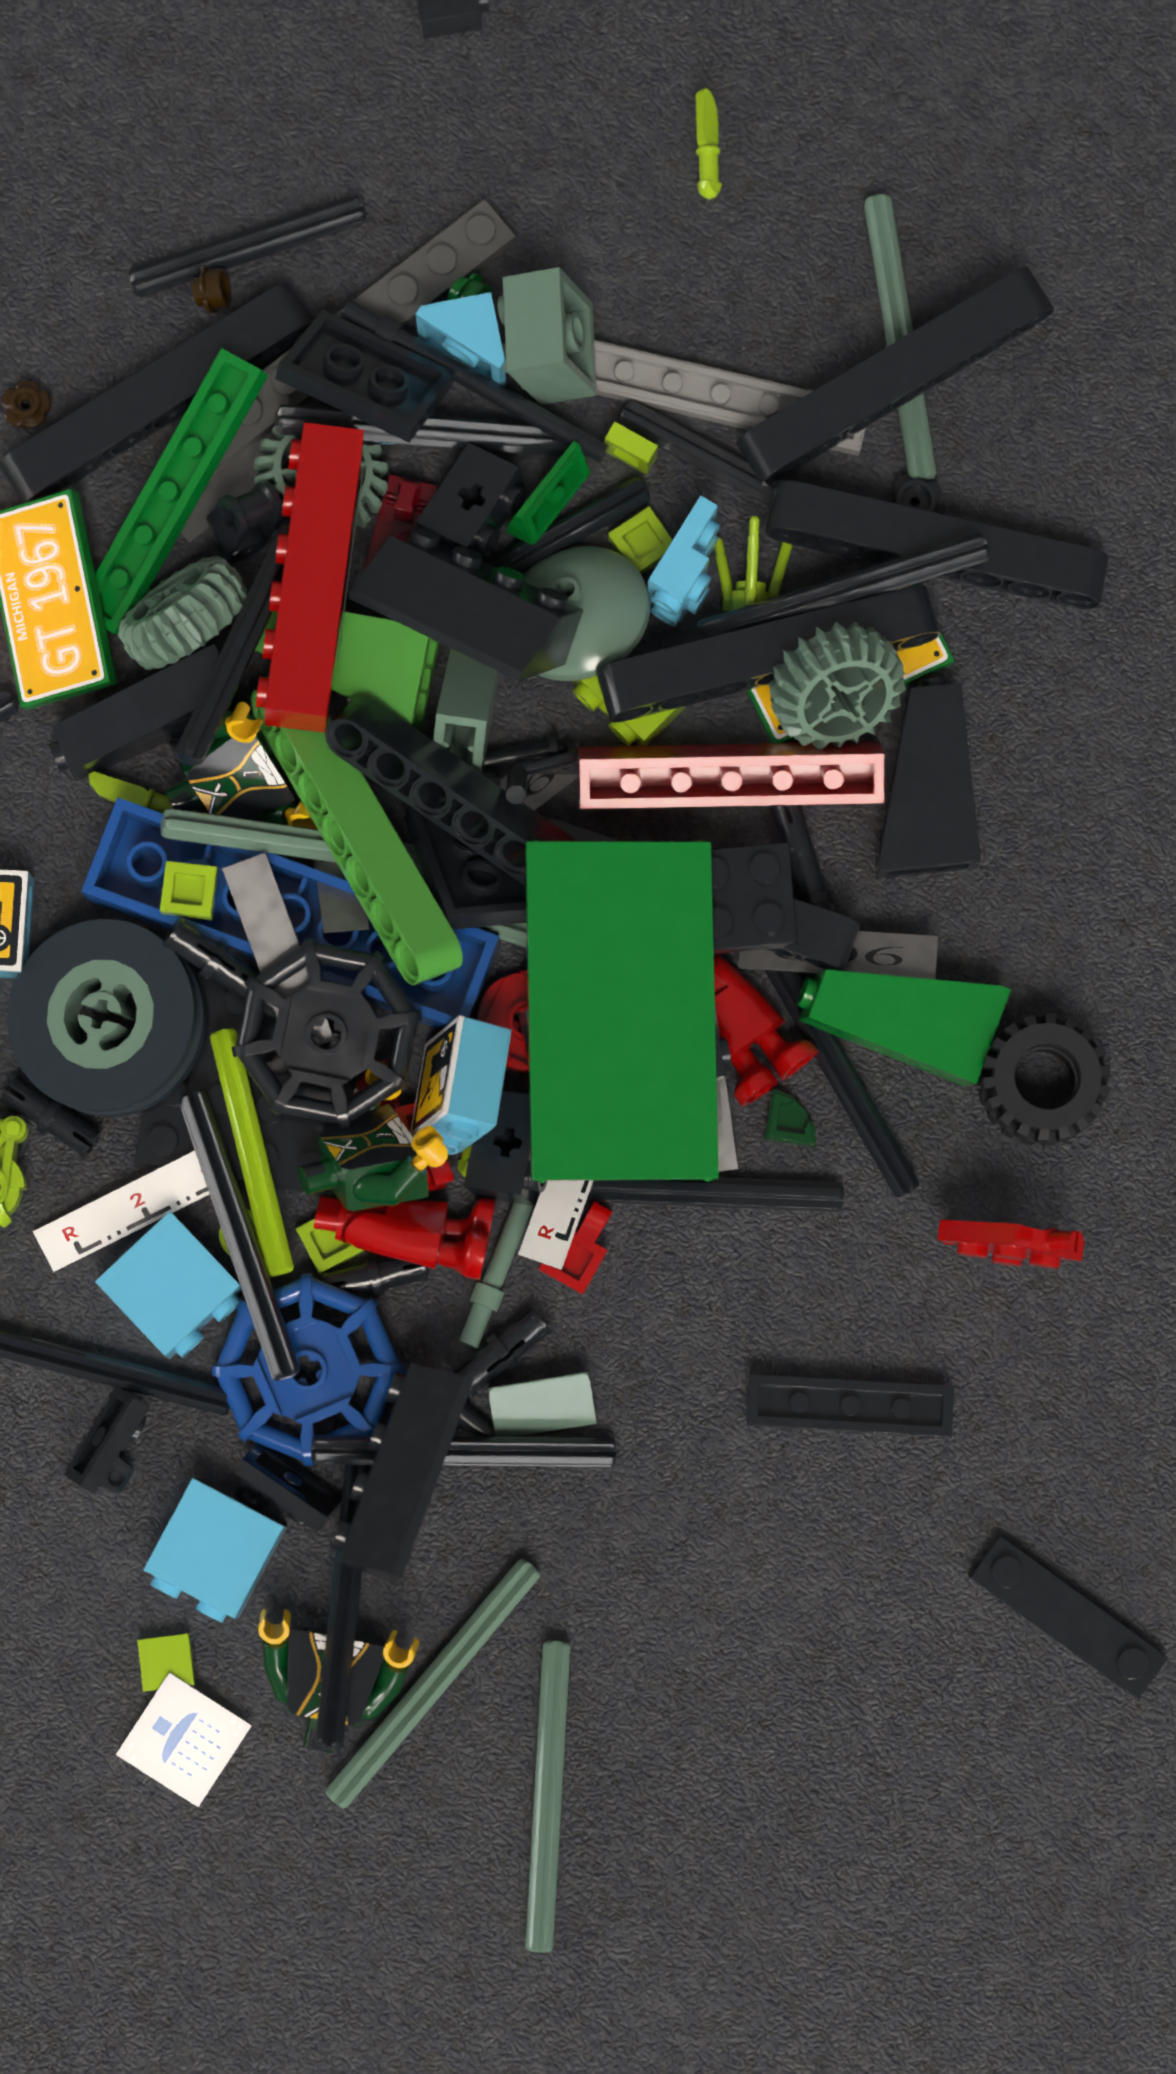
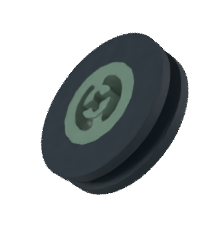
(94, 1074)

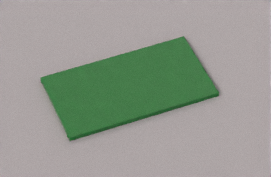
(621, 1011)

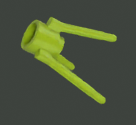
(751, 590)

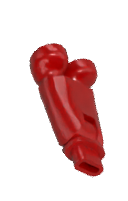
(750, 1018)
(414, 1232)

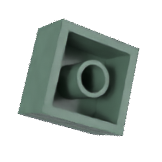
(548, 336)

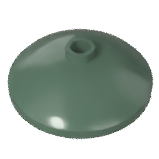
(612, 604)

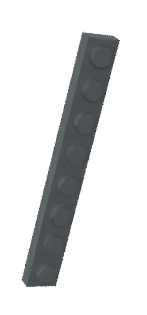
(415, 282)

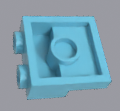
(681, 575)

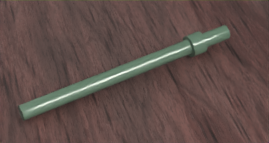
(487, 1295)

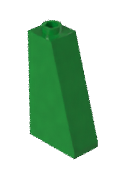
(915, 1020)

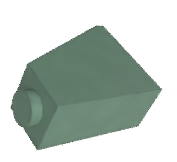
(466, 709)

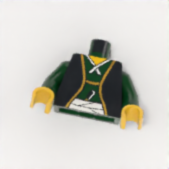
(240, 777)
(374, 1159)
(296, 1671)

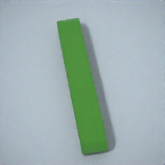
(367, 852)

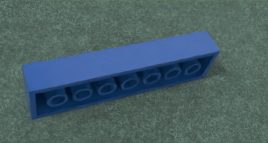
(130, 879)

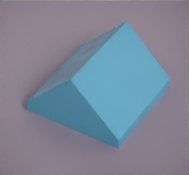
(466, 331)

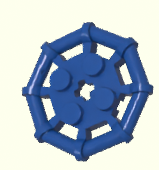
(336, 1379)

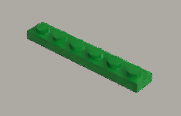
(176, 484)

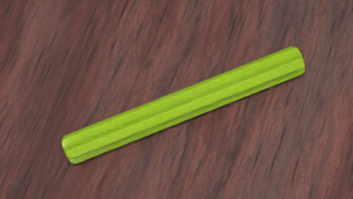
(252, 1154)

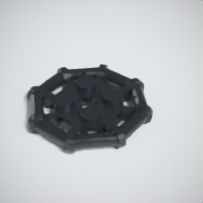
(351, 1016)

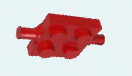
(1012, 1242)

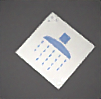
(183, 1740)

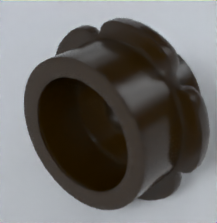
(212, 289)
(30, 417)

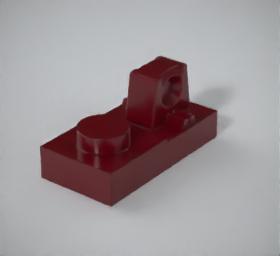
(399, 510)

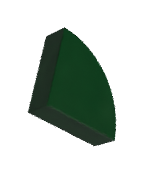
(788, 1122)

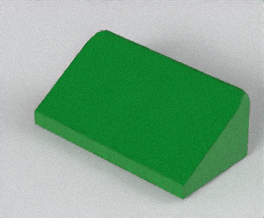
(550, 496)

